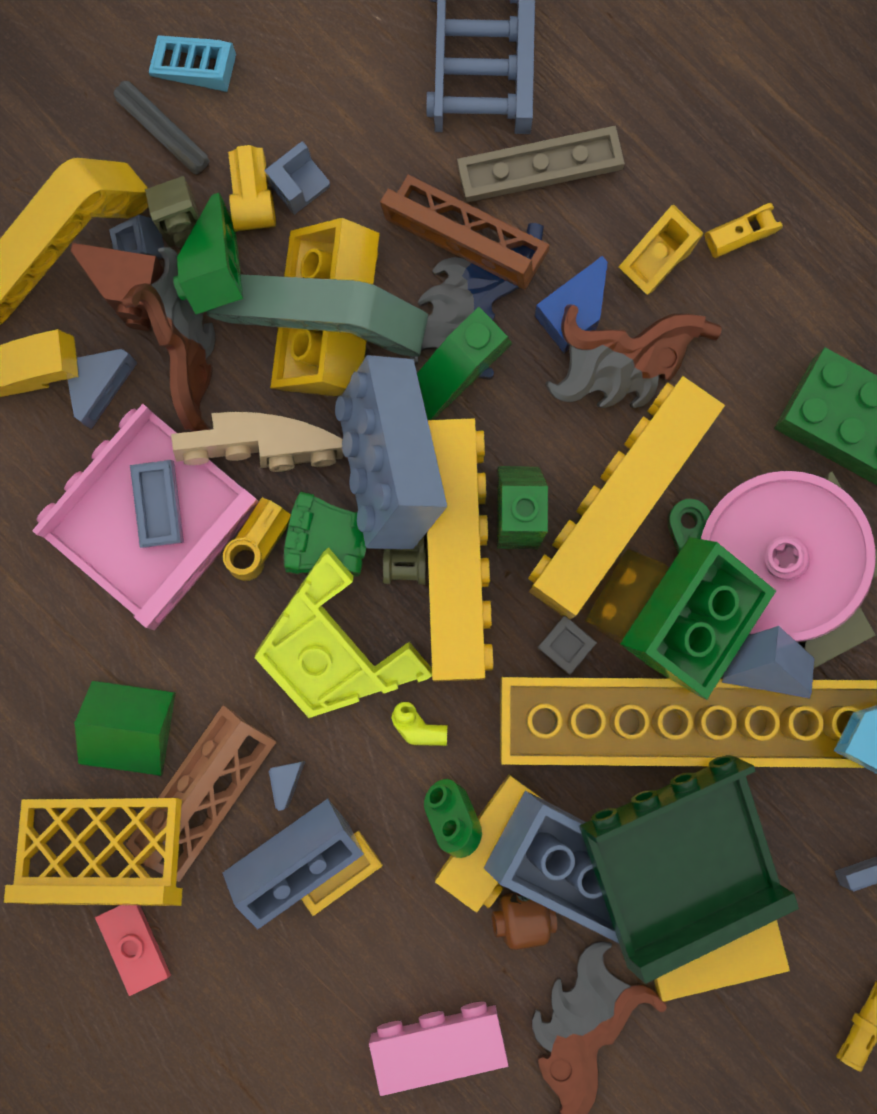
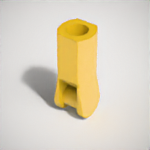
(739, 231)

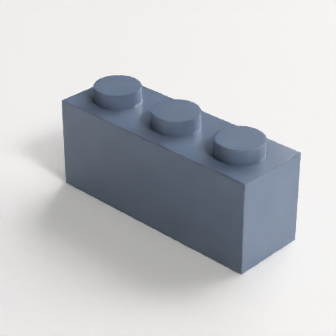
(292, 864)

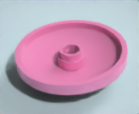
(804, 543)

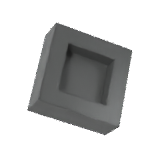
(566, 645)

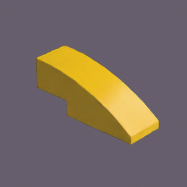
(36, 362)

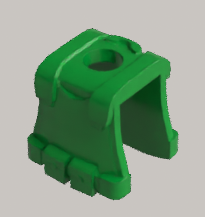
(320, 526)

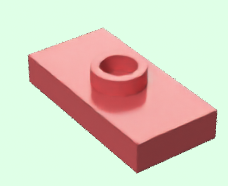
(133, 947)

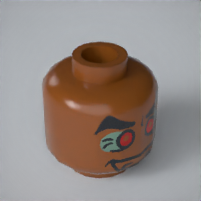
(523, 922)

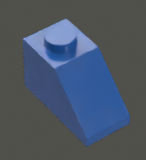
(583, 291)

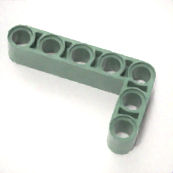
(328, 306)

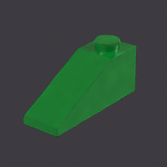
(210, 260)
(460, 361)

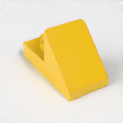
(661, 250)

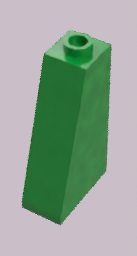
(521, 507)

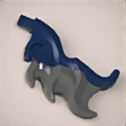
(463, 293)

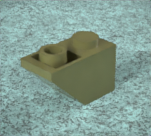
(173, 210)

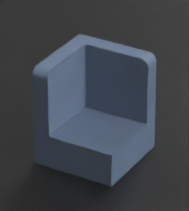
(296, 178)

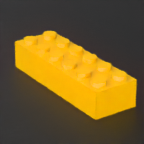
(630, 492)
(455, 559)

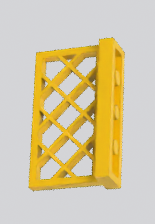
(102, 889)

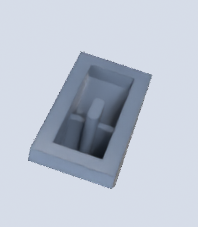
(98, 383)
(772, 663)

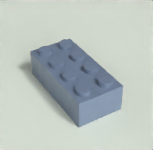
(390, 453)
(548, 863)

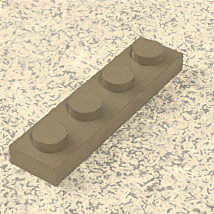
(540, 164)

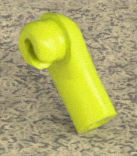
(414, 729)

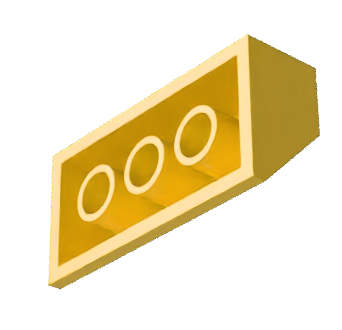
(320, 359)

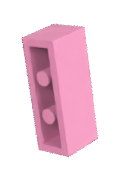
(437, 1048)

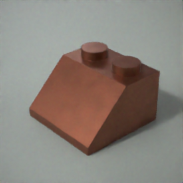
(115, 274)

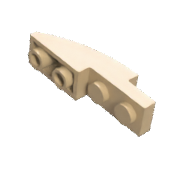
(275, 437)

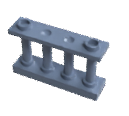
(517, 67)

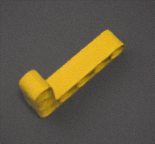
(57, 215)

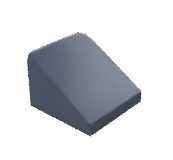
(137, 236)
(284, 782)

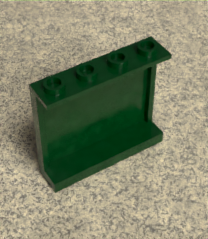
(685, 868)

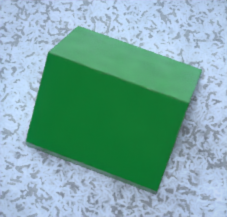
(124, 727)

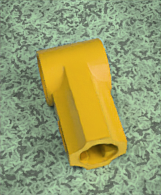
(251, 199)
(257, 535)

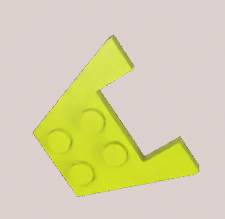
(318, 660)

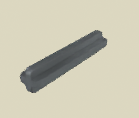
(161, 127)

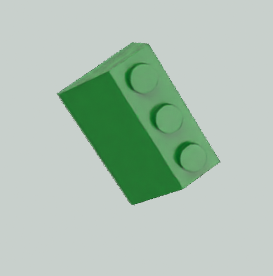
(698, 616)

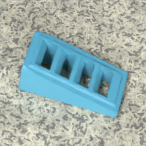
(203, 77)

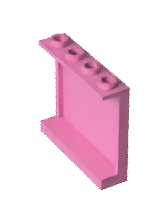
(98, 522)

